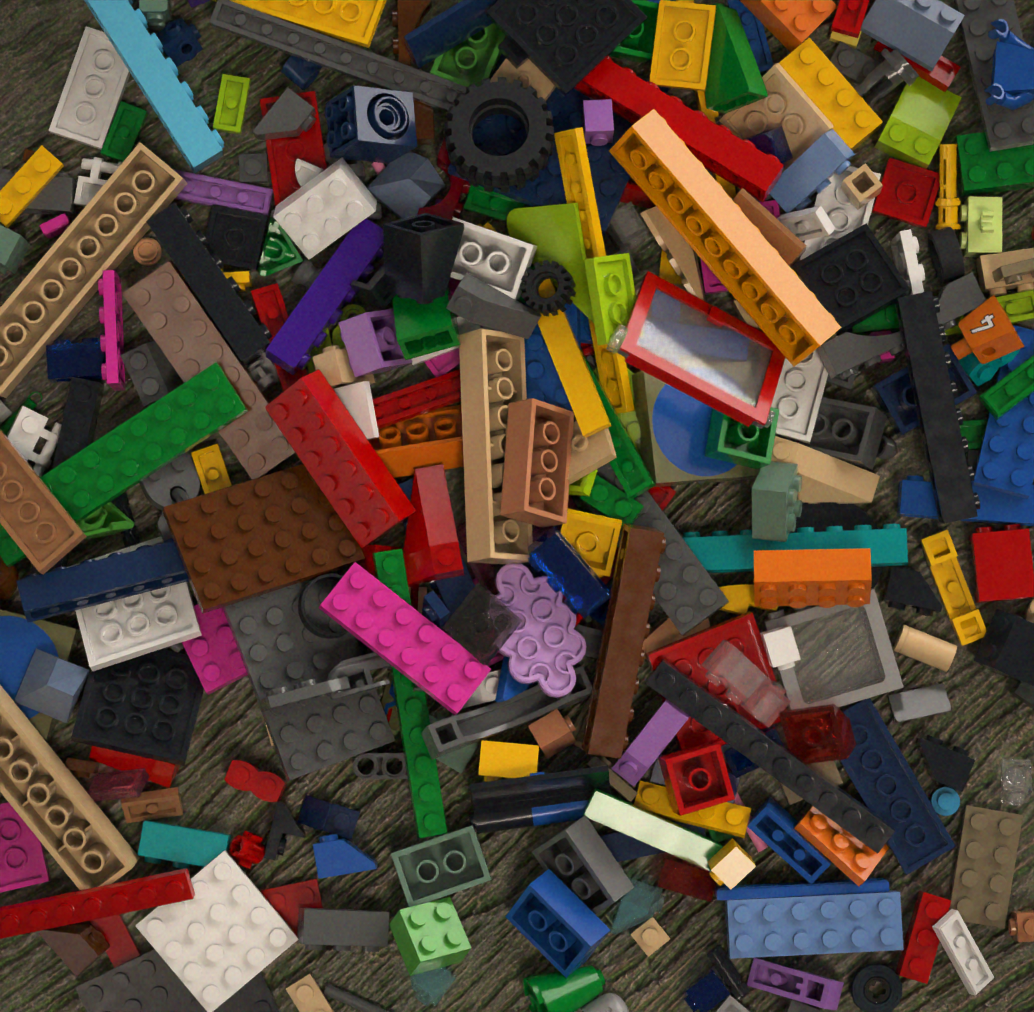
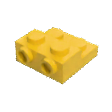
(593, 538)

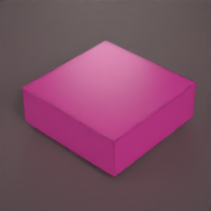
(55, 226)

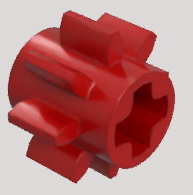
(247, 849)

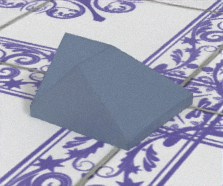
(407, 185)
(51, 685)

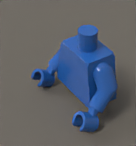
(1011, 69)

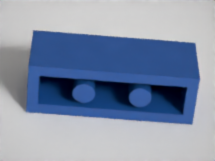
(777, 830)

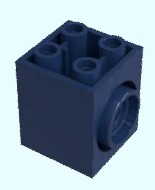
(371, 124)

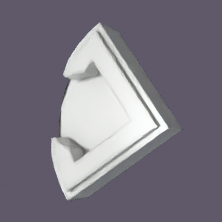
(305, 171)

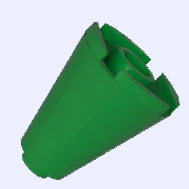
(560, 994)

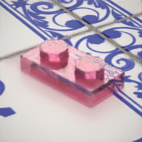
(118, 784)

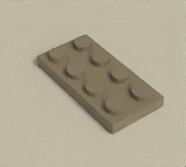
(985, 865)

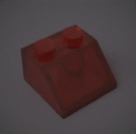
(818, 733)

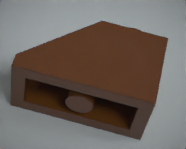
(76, 945)

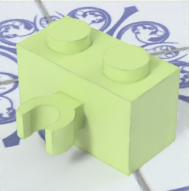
(981, 226)

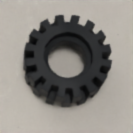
(536, 277)

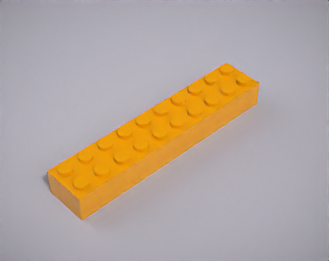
(724, 238)

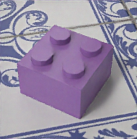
(372, 343)

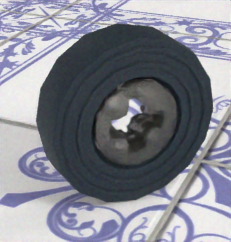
(867, 977)

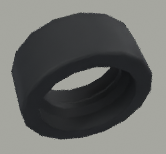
(946, 255)

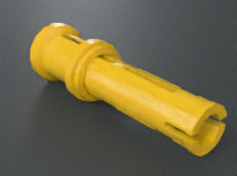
(948, 200)

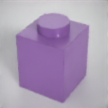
(598, 121)

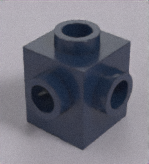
(180, 41)

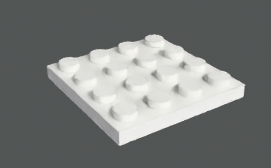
(138, 622)
(219, 934)

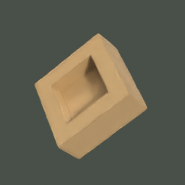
(650, 936)

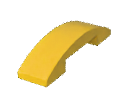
(953, 587)

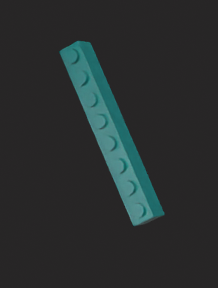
(736, 552)

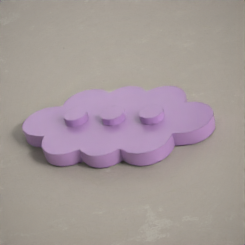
(545, 641)

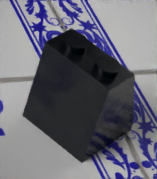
(420, 256)

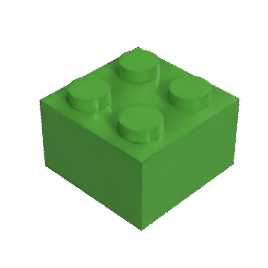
(430, 936)

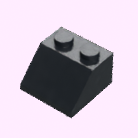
(1008, 648)

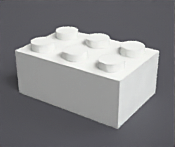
(325, 208)
(493, 258)

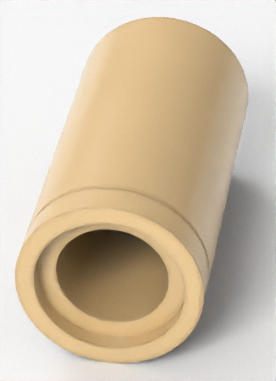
(925, 648)

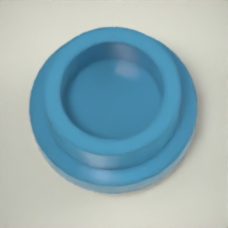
(945, 801)

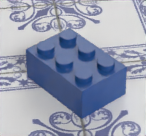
(557, 923)

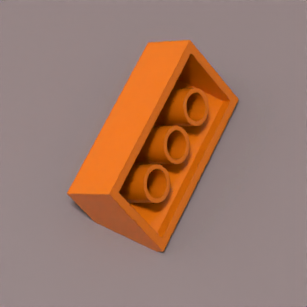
(422, 442)

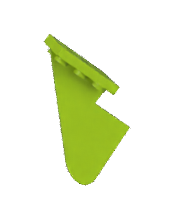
(602, 283)

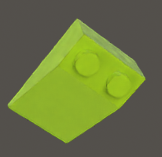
(918, 123)

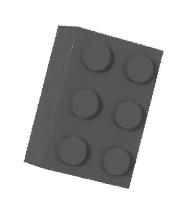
(584, 865)

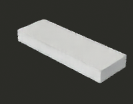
(963, 952)

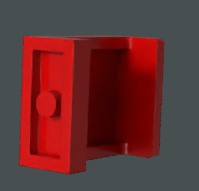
(1002, 564)

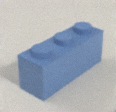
(812, 172)

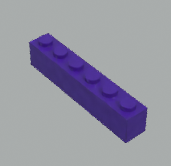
(326, 297)

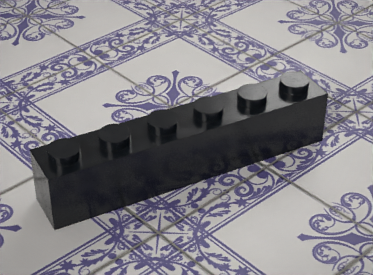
(209, 283)

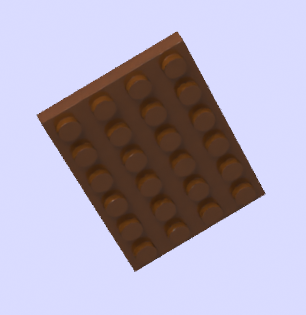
(259, 537)

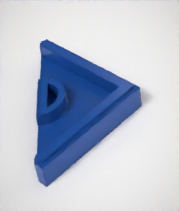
(508, 686)

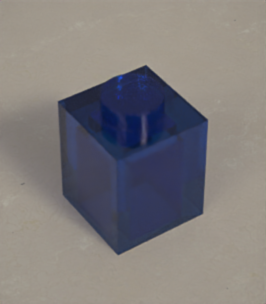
(705, 992)

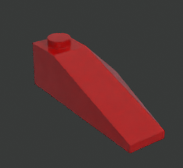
(431, 536)

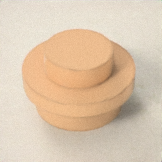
(147, 251)

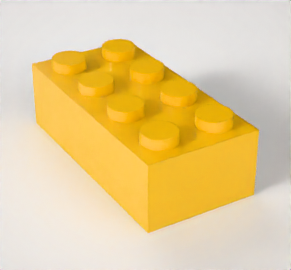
(831, 93)

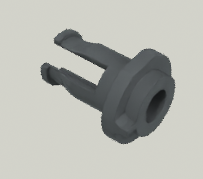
(893, 67)

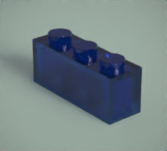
(568, 572)

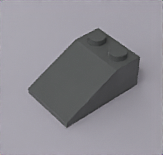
(848, 432)

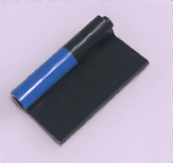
(535, 799)

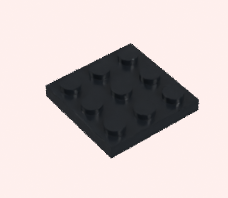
(852, 277)

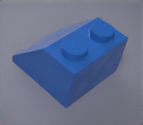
(340, 857)

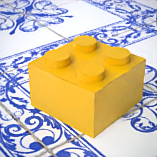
(507, 760)

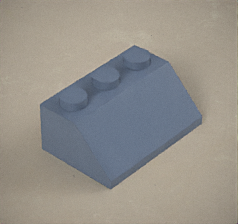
(913, 27)

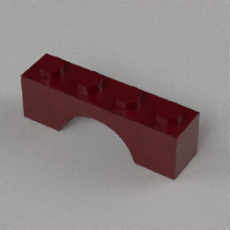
(450, 205)

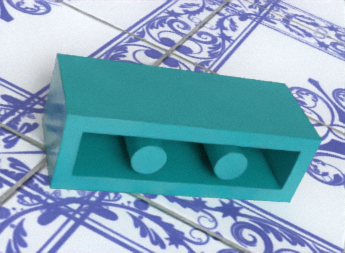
(180, 844)

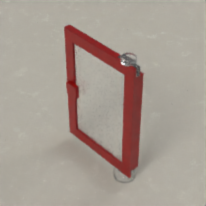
(701, 351)

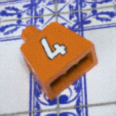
(987, 333)

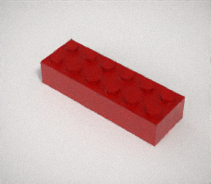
(340, 458)

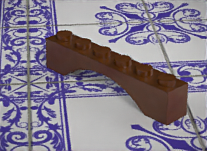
(408, 18)

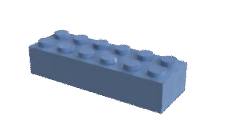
(814, 925)

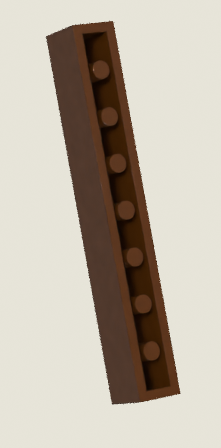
(623, 641)

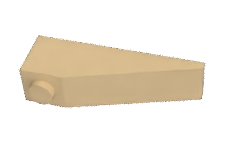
(678, 251)
(825, 476)

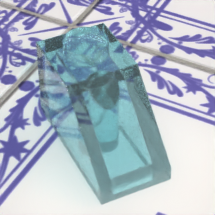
(637, 906)
(432, 985)

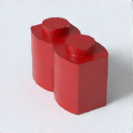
(248, 777)

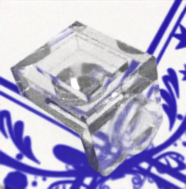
(1015, 781)

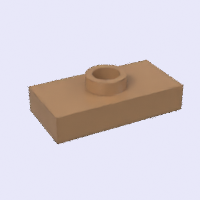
(153, 805)

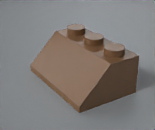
(777, 234)

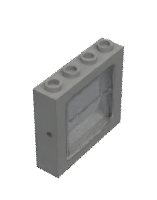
(841, 654)

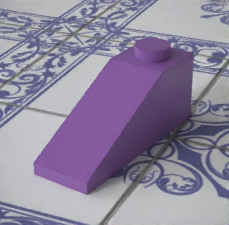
(650, 742)
(795, 984)

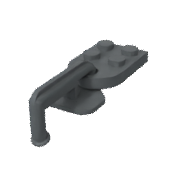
(176, 476)
(335, 683)

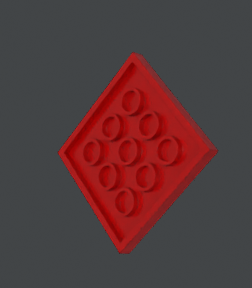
(693, 650)

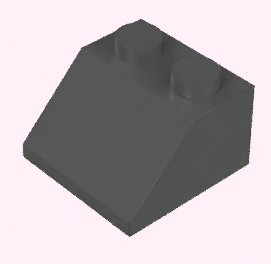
(151, 372)

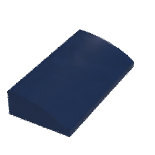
(447, 30)

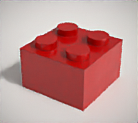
(696, 778)

